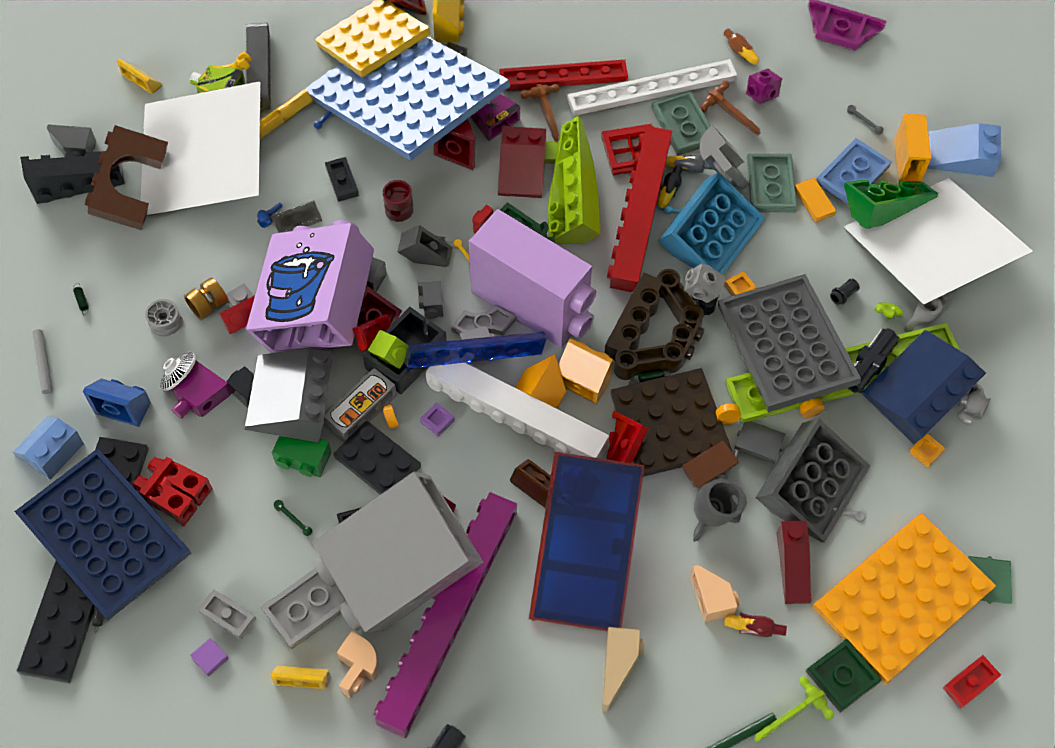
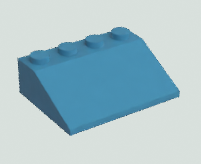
(712, 226)

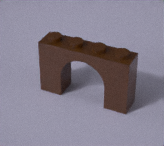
(123, 147)

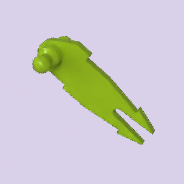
(814, 698)

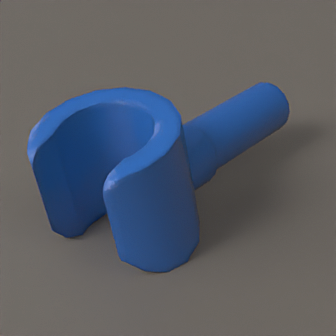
(264, 216)

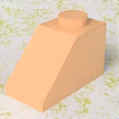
(713, 594)

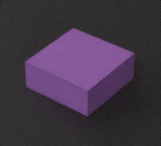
(437, 419)
(209, 657)

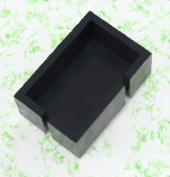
(410, 329)

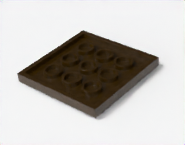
(678, 417)

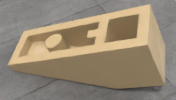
(621, 657)

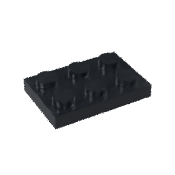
(376, 458)

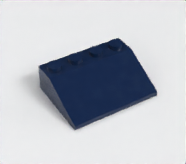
(923, 385)

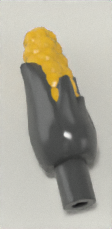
(688, 162)

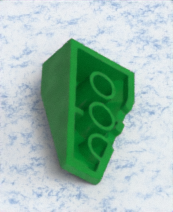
(880, 203)

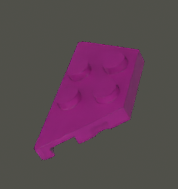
(842, 25)

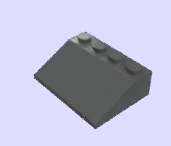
(290, 393)
(813, 470)

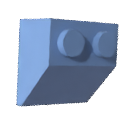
(49, 446)

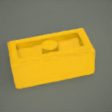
(138, 76)
(300, 677)

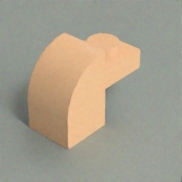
(362, 659)

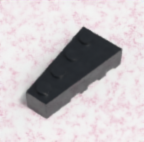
(64, 176)

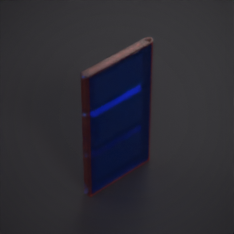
(586, 542)

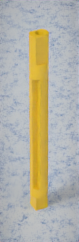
(284, 112)

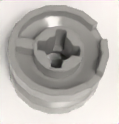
(160, 309)

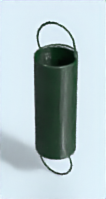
(80, 297)
(650, 375)

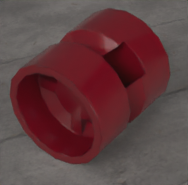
(398, 200)

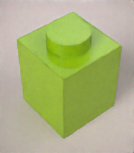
(389, 349)

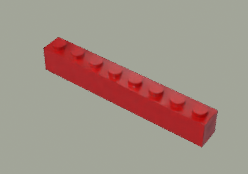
(641, 208)

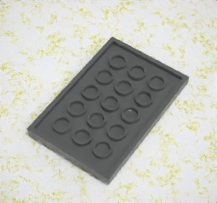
(788, 343)

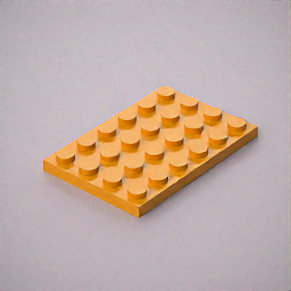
(904, 597)

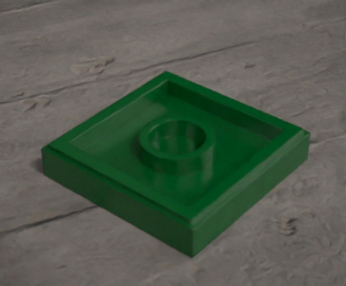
(843, 675)

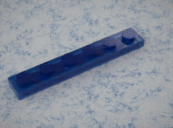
(474, 349)

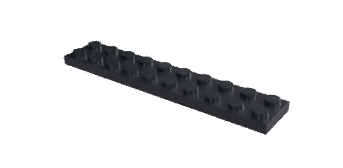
(65, 609)

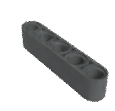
(259, 50)

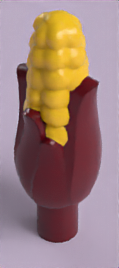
(755, 625)

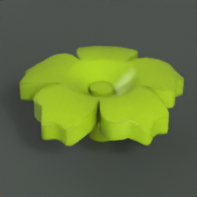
(888, 310)

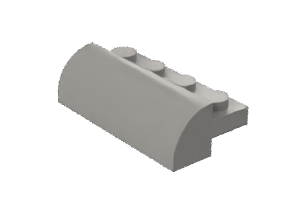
(722, 157)

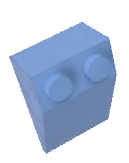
(966, 149)

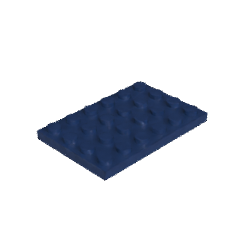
(103, 533)

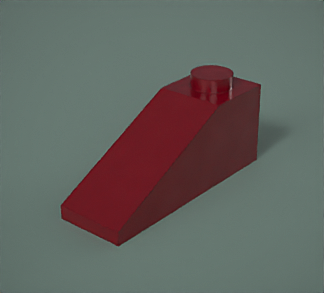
(795, 561)

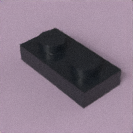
(341, 179)

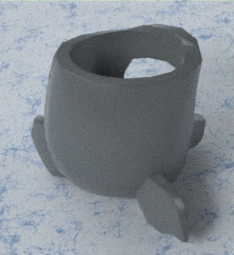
(716, 506)

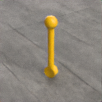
(459, 245)

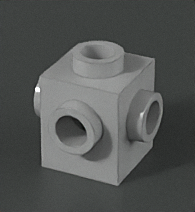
(704, 283)

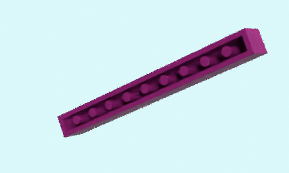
(443, 621)

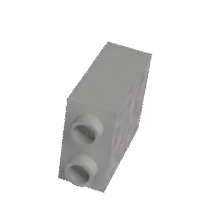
(395, 554)

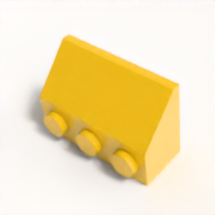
(447, 20)

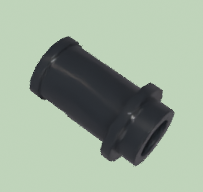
(840, 294)

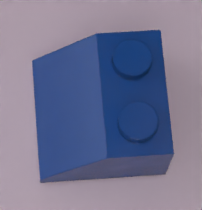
(117, 401)

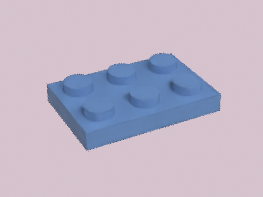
(853, 164)

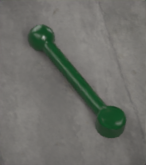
(279, 506)

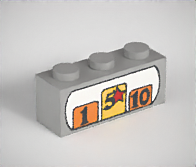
(359, 404)

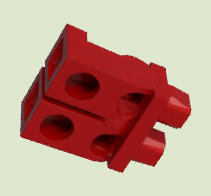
(173, 489)

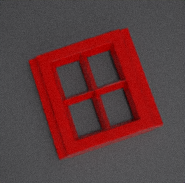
(622, 134)

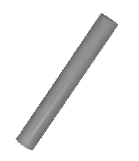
(42, 361)

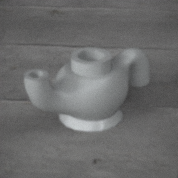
(927, 312)
(974, 405)

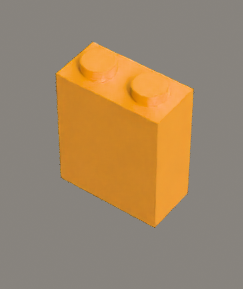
(912, 148)

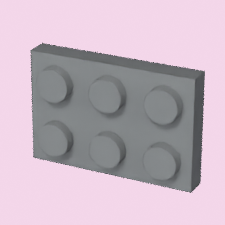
(304, 608)

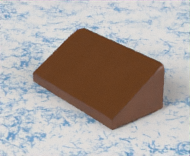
(709, 464)
(532, 481)

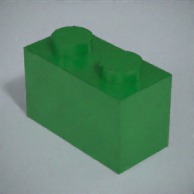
(302, 455)

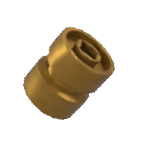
(200, 304)

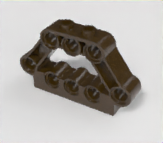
(655, 358)

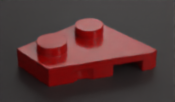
(625, 439)

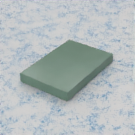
(684, 118)
(772, 182)

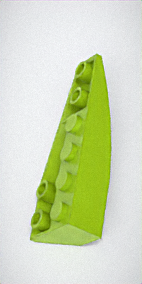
(574, 189)

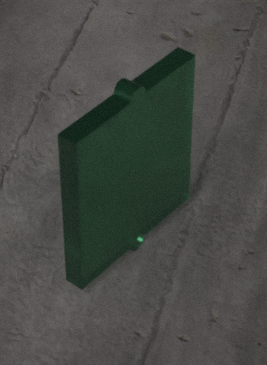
(1000, 574)

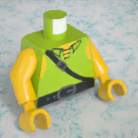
(221, 76)

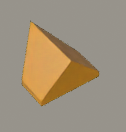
(543, 382)

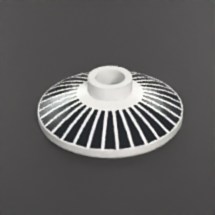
(176, 370)

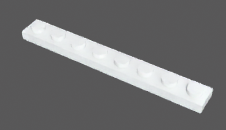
(651, 87)

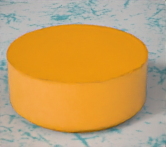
(811, 408)
(728, 414)
(390, 416)

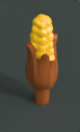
(741, 46)

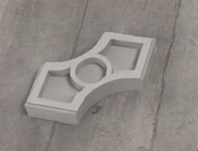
(496, 319)

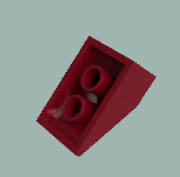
(522, 162)

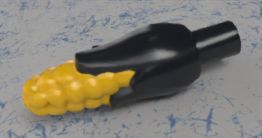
(670, 186)

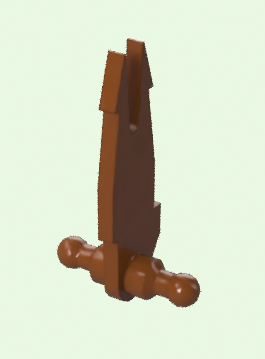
(541, 92)
(716, 96)

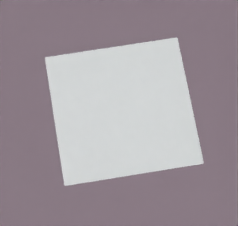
(209, 148)
(941, 243)

